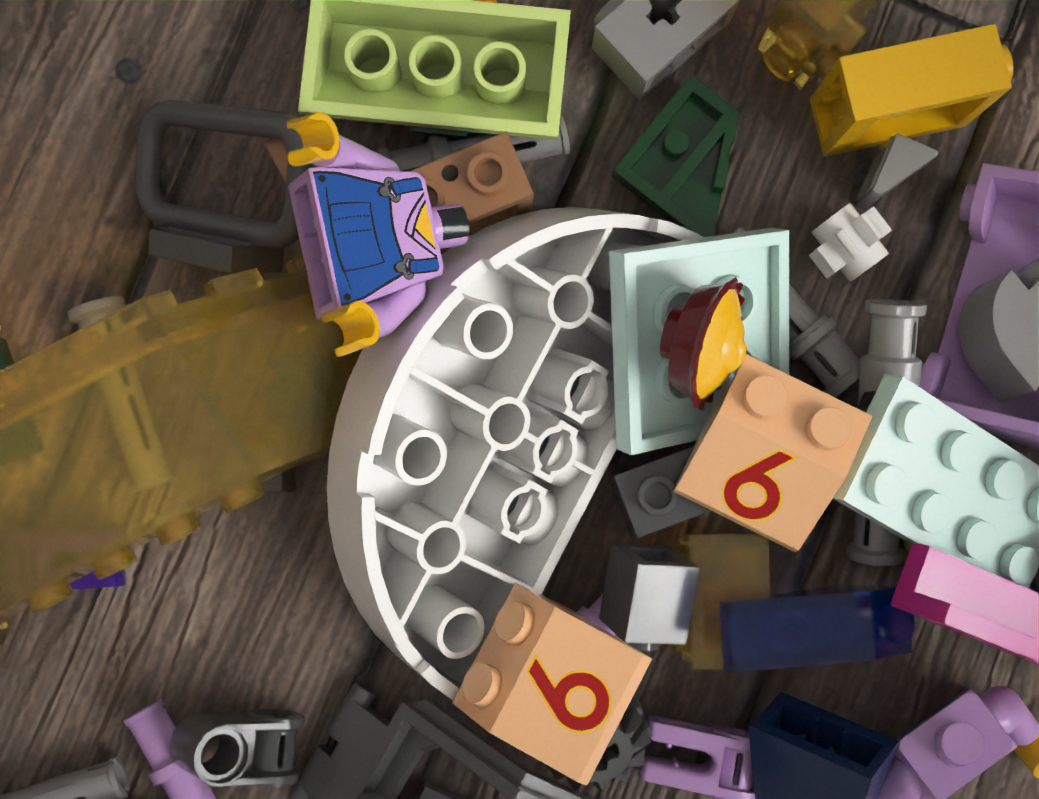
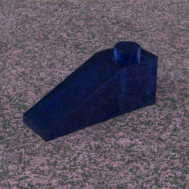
(813, 628)

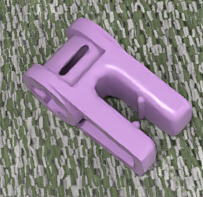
(710, 778)

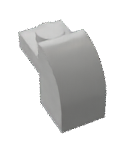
(1003, 332)

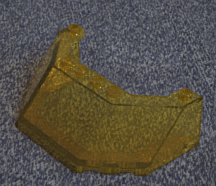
(156, 423)

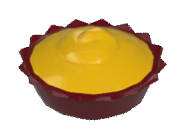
(705, 340)

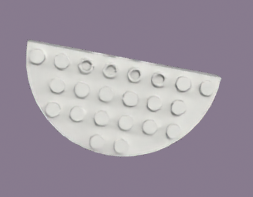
(479, 432)

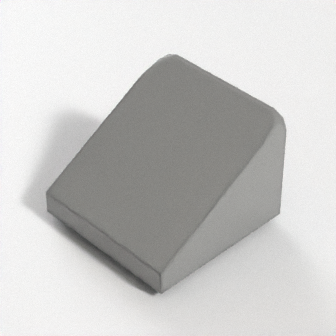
(891, 166)

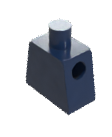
(816, 754)

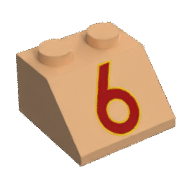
(772, 453)
(551, 683)

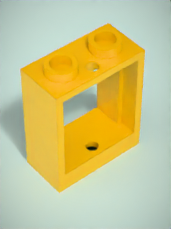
(910, 89)

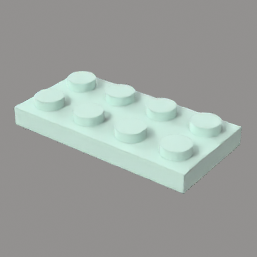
(945, 483)

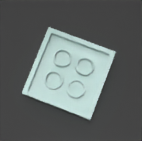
(646, 288)

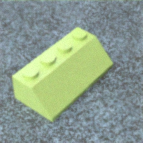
(437, 64)

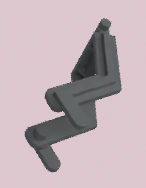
(383, 752)

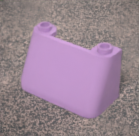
(1003, 238)

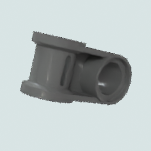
(252, 747)

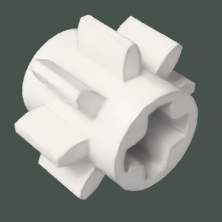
(850, 242)

